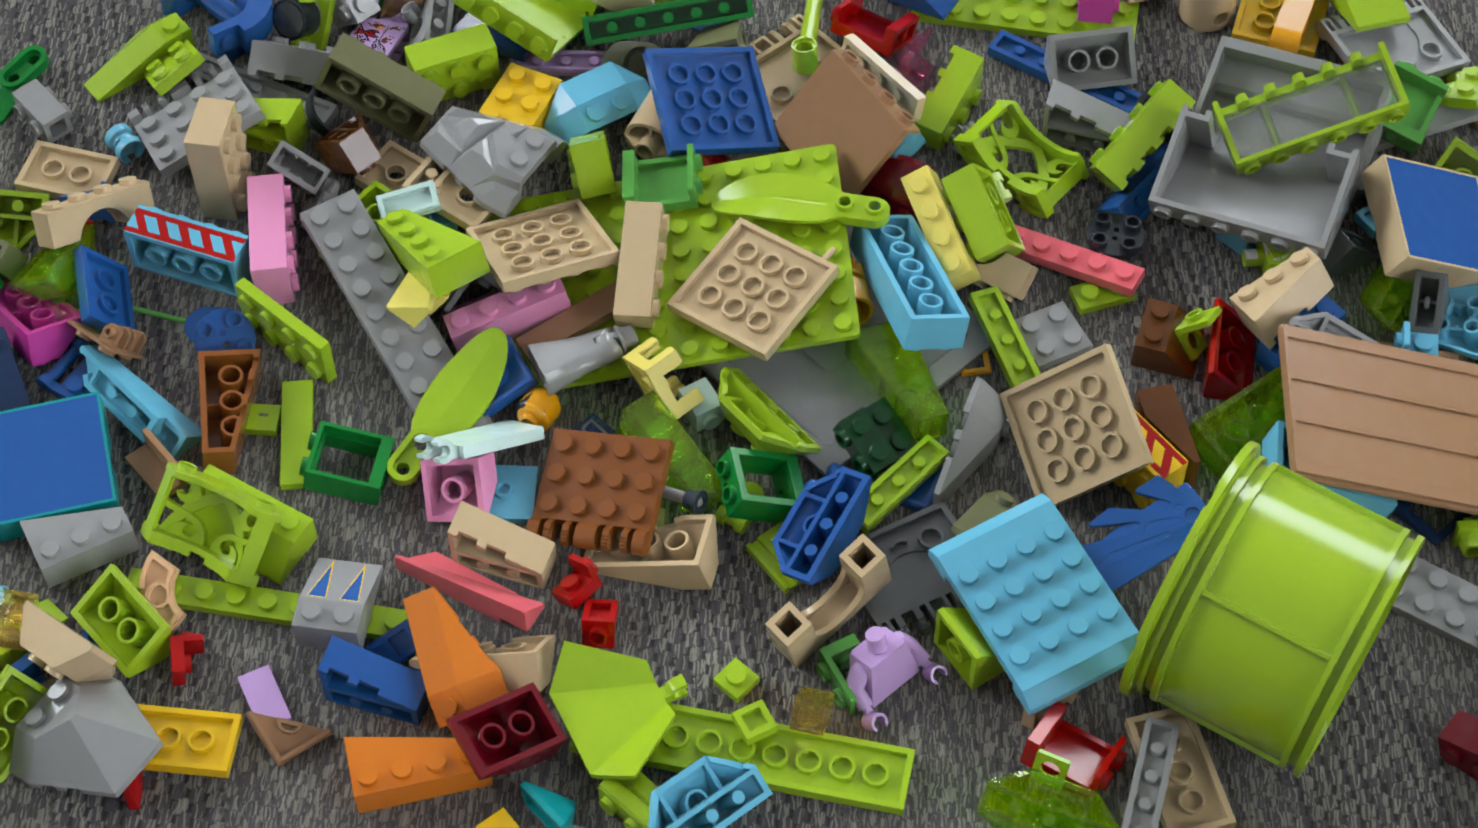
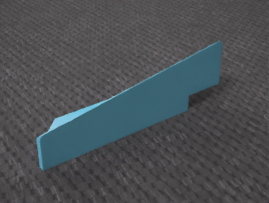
(138, 403)

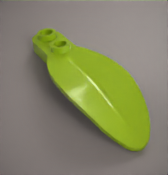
(799, 201)
(454, 399)

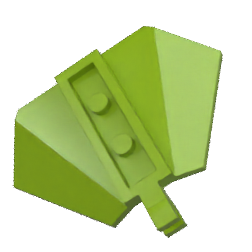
(612, 708)

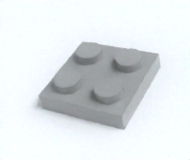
(1053, 335)

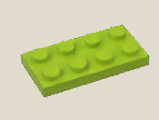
(286, 331)

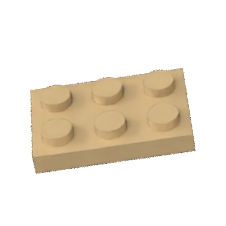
(64, 170)

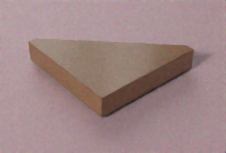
(284, 737)

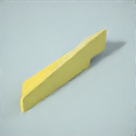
(413, 301)

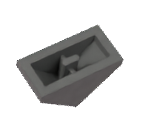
(1429, 302)

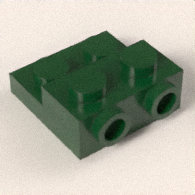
(874, 437)

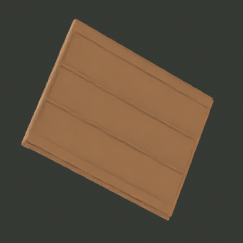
(1380, 418)

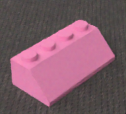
(509, 311)

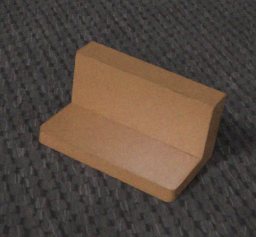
(150, 463)

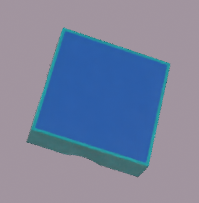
(55, 461)

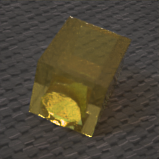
(812, 710)

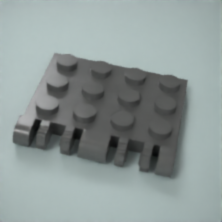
(915, 580)

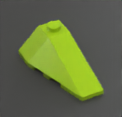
(132, 59)

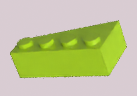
(1140, 135)
(432, 252)

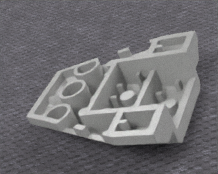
(490, 155)

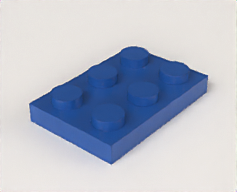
(102, 290)

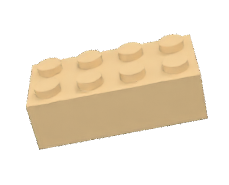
(218, 158)

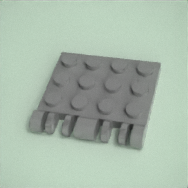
(1418, 42)
(166, 130)

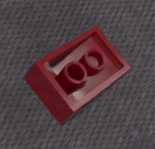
(507, 733)

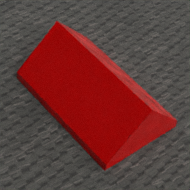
(1228, 355)

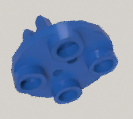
(237, 329)

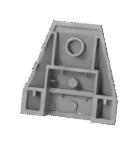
(83, 739)

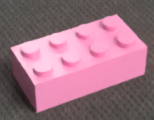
(273, 237)

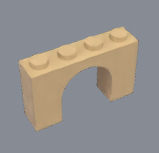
(860, 579)

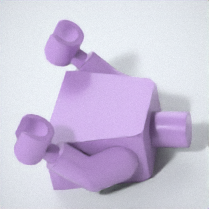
(882, 666)

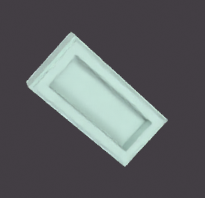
(418, 198)

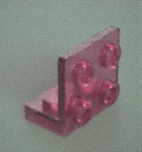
(912, 65)

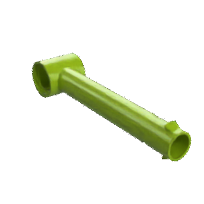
(805, 47)

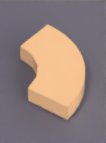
(158, 588)

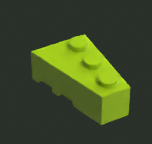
(952, 97)
(591, 165)

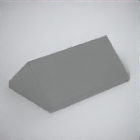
(1092, 58)

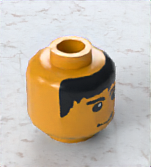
(538, 408)

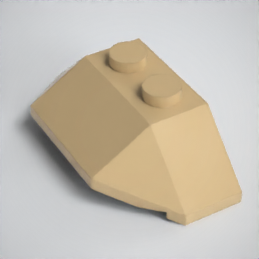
(62, 649)

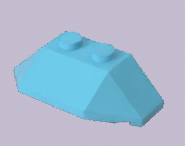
(595, 101)
(707, 795)

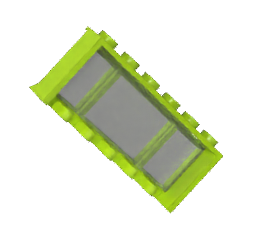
(1312, 111)

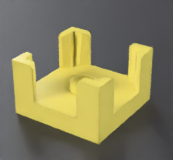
(650, 376)

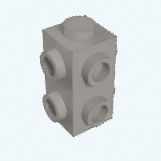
(354, 11)
(42, 111)

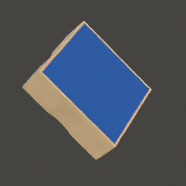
(1424, 219)

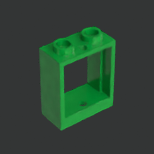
(353, 441)
(740, 504)

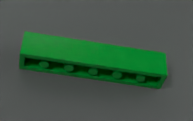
(661, 18)

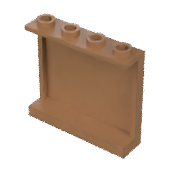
(853, 112)

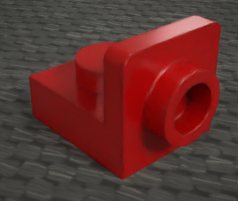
(579, 584)
(599, 623)
(181, 649)

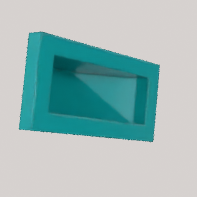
(549, 807)

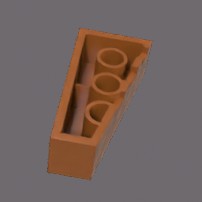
(226, 393)

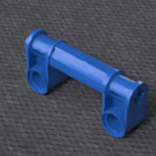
(219, 9)

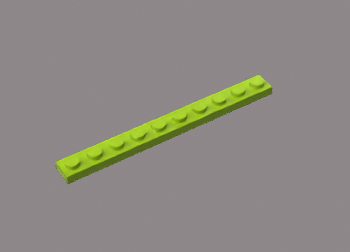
(257, 603)

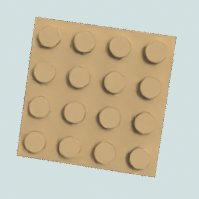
(544, 245)
(753, 289)
(1076, 426)

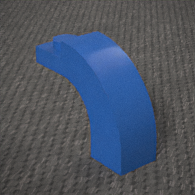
(249, 25)

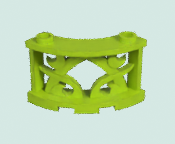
(1026, 138)
(244, 556)

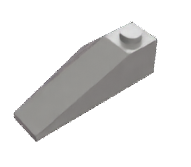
(976, 439)

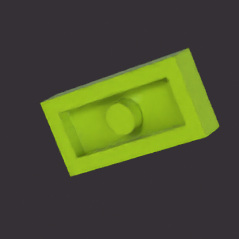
(1091, 297)

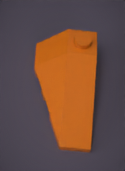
(450, 659)

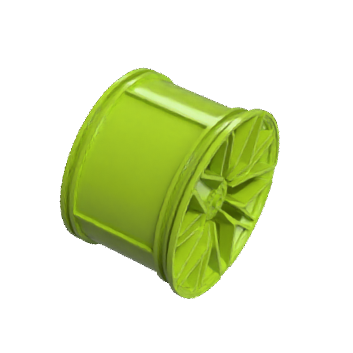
(1270, 609)

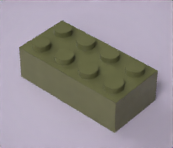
(379, 88)

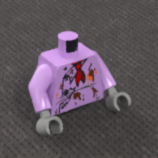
(387, 34)

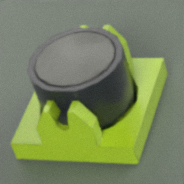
(301, 18)

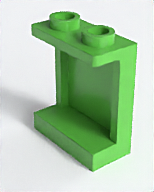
(1425, 96)
(663, 180)

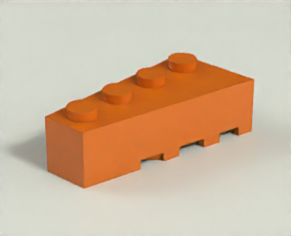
(406, 770)

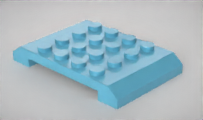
(1038, 602)

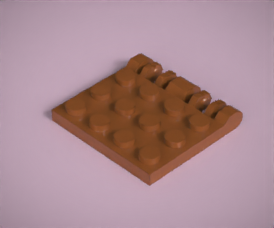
(602, 487)

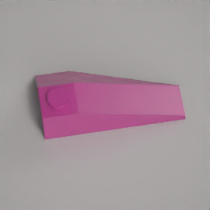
(36, 326)

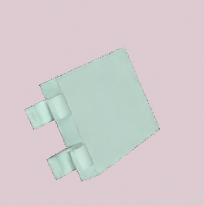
(479, 440)

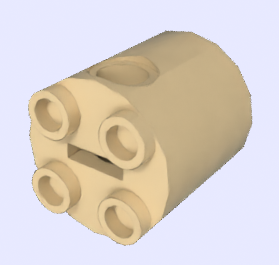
(1207, 14)
(645, 133)

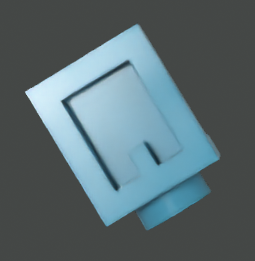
(1416, 341)

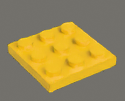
(1257, 19)

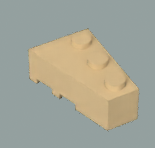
(1282, 294)
(500, 547)

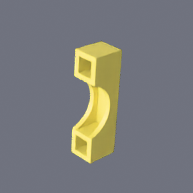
(938, 227)

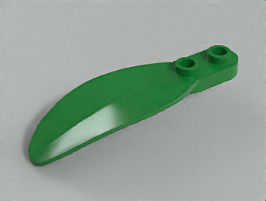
(23, 71)

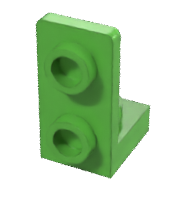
(829, 660)

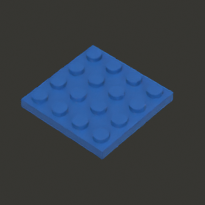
(711, 100)

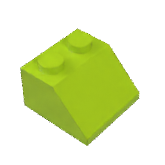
(965, 646)

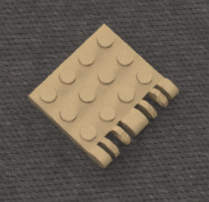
(776, 63)

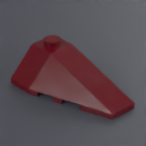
(888, 185)

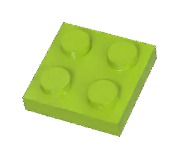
(173, 67)

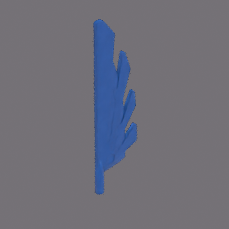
(1144, 535)

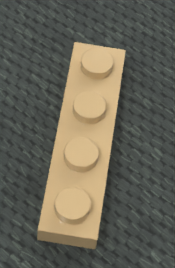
(906, 94)

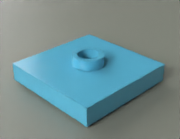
(515, 493)

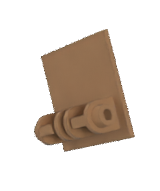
(114, 339)

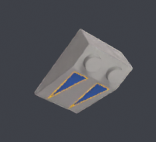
(336, 603)

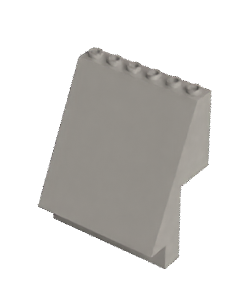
(1281, 203)

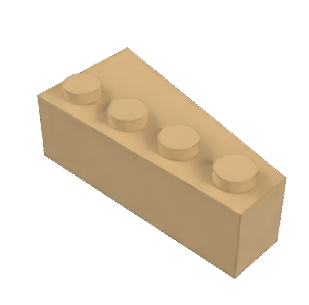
(641, 264)

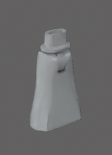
(568, 359)

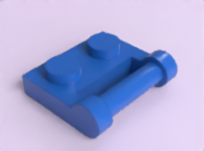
(73, 384)

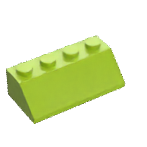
(287, 540)

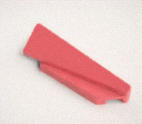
(471, 588)

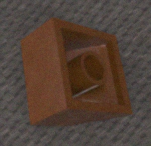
(1157, 344)

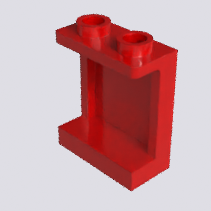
(874, 30)
(1089, 756)

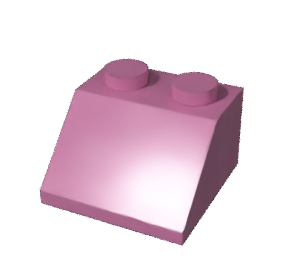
(457, 481)

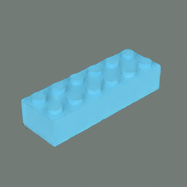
(911, 285)

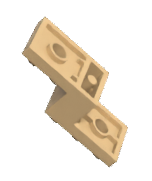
(417, 170)

